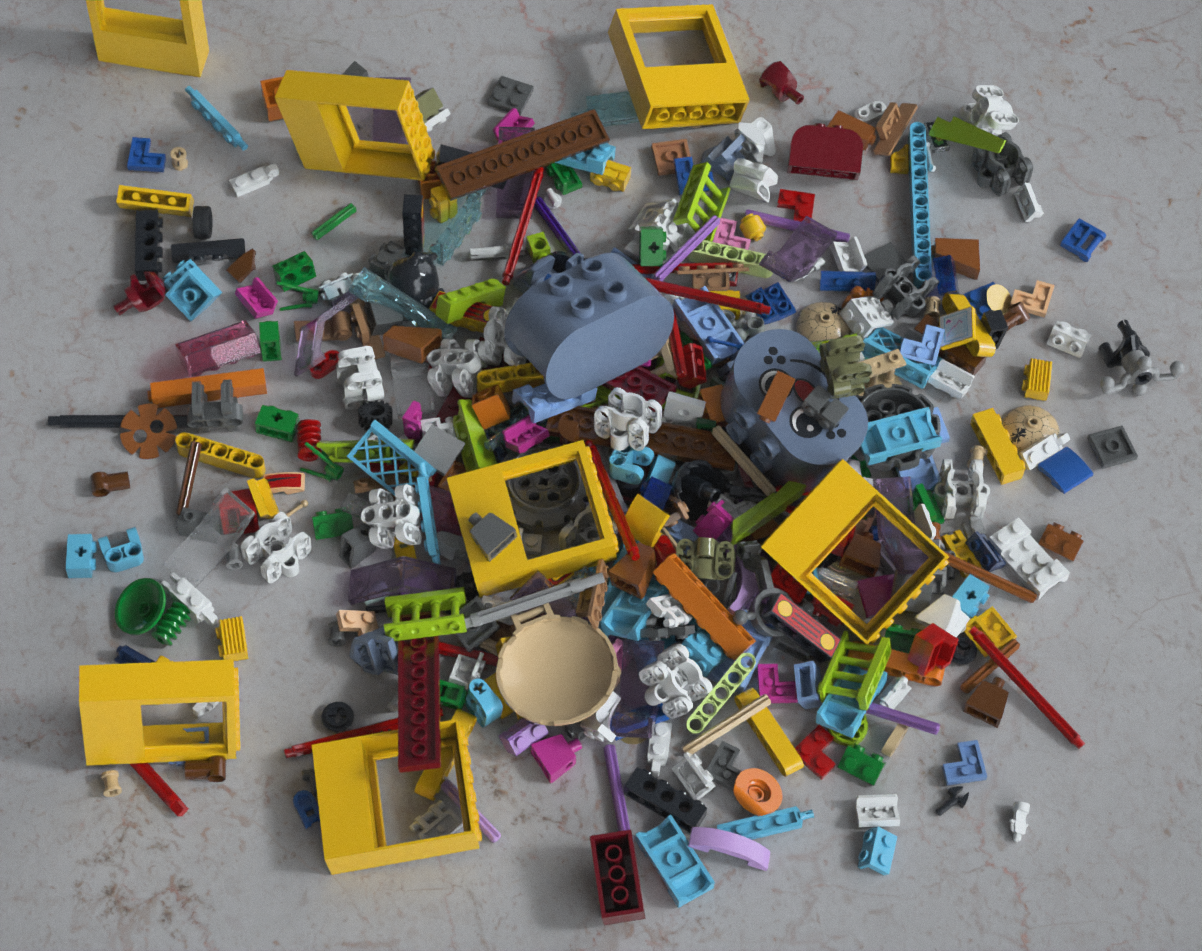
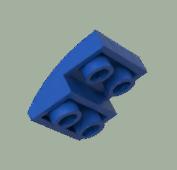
(775, 298)
(1065, 469)

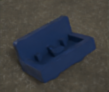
(985, 552)

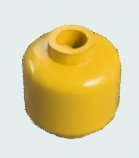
(752, 227)

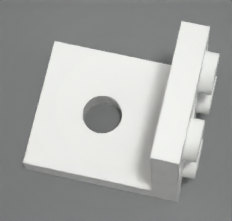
(662, 214)
(682, 410)

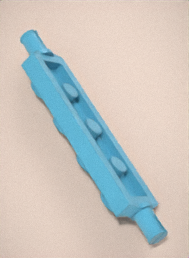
(218, 122)
(426, 508)
(769, 824)

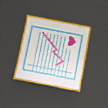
(959, 328)

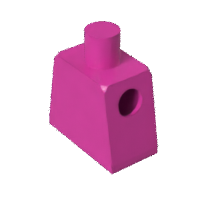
(555, 755)

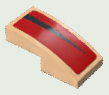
(286, 481)

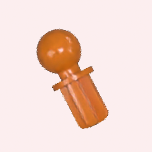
(859, 292)

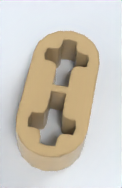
(894, 739)

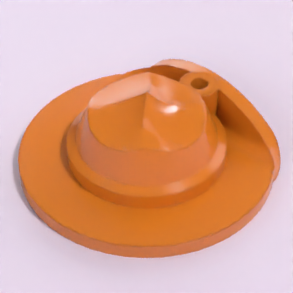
(757, 791)

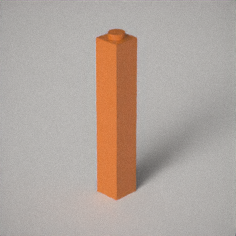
(179, 391)

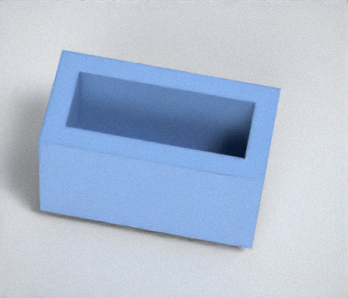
(807, 680)

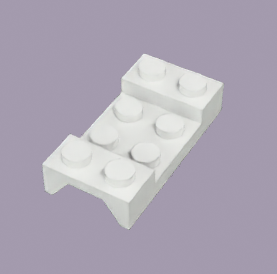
(1028, 558)

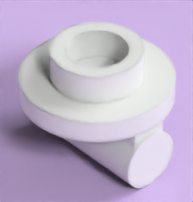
(552, 199)

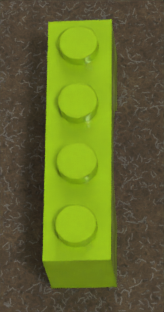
(455, 303)

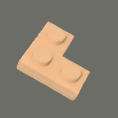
(1038, 301)
(357, 621)

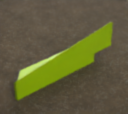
(966, 134)
(470, 431)
(339, 450)
(765, 511)

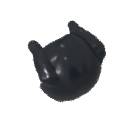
(415, 277)
(697, 485)

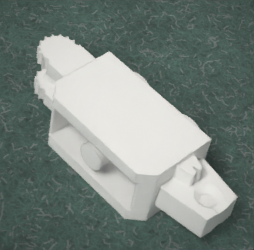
(193, 599)

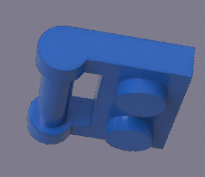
(1078, 235)

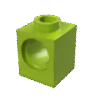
(537, 246)

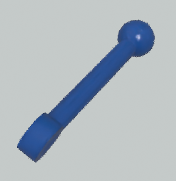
(709, 339)

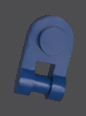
(304, 802)

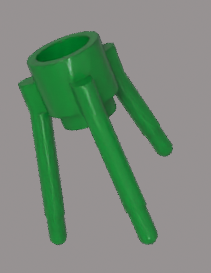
(309, 296)
(332, 469)

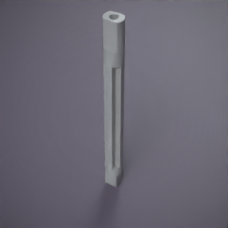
(533, 600)

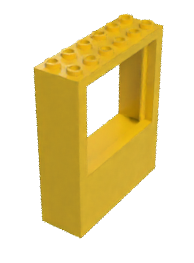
(151, 39)
(680, 92)
(325, 135)
(486, 493)
(824, 521)
(113, 715)
(353, 806)

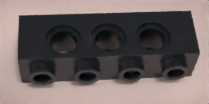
(148, 233)
(652, 799)

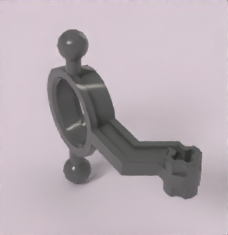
(752, 561)

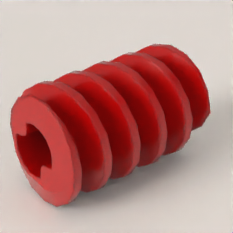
(309, 432)

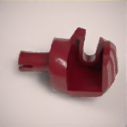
(782, 82)
(142, 296)

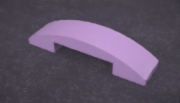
(731, 844)

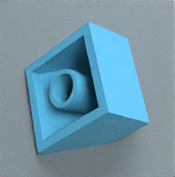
(193, 293)

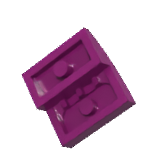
(875, 593)

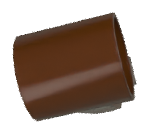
(1016, 315)
(104, 483)
(212, 769)

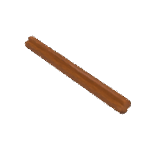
(991, 578)

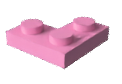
(725, 235)

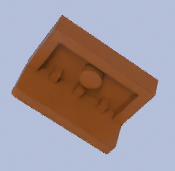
(1060, 541)

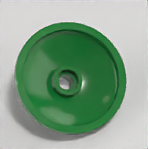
(140, 606)

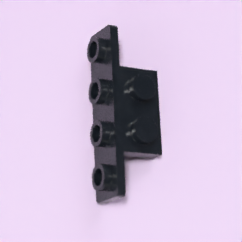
(208, 250)

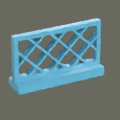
(913, 371)
(397, 446)

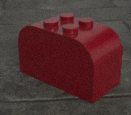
(826, 152)
(617, 877)

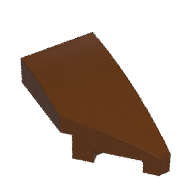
(243, 266)

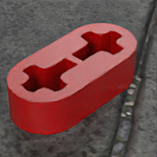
(325, 365)

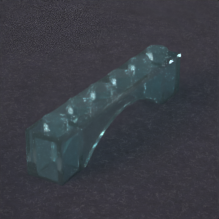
(375, 289)

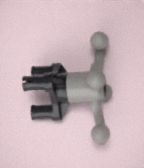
(1136, 363)

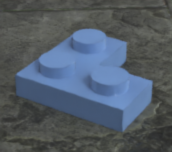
(969, 769)

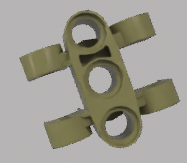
(840, 366)
(707, 557)

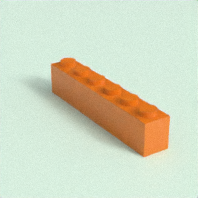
(703, 607)

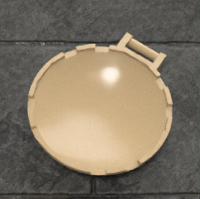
(555, 668)

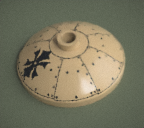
(815, 328)
(1024, 433)

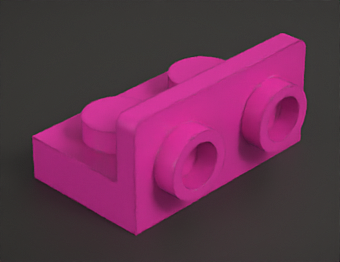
(412, 422)

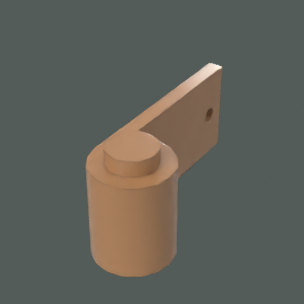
(335, 329)

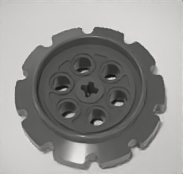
(896, 401)
(544, 487)

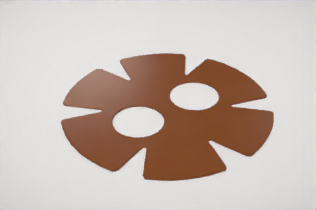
(149, 446)

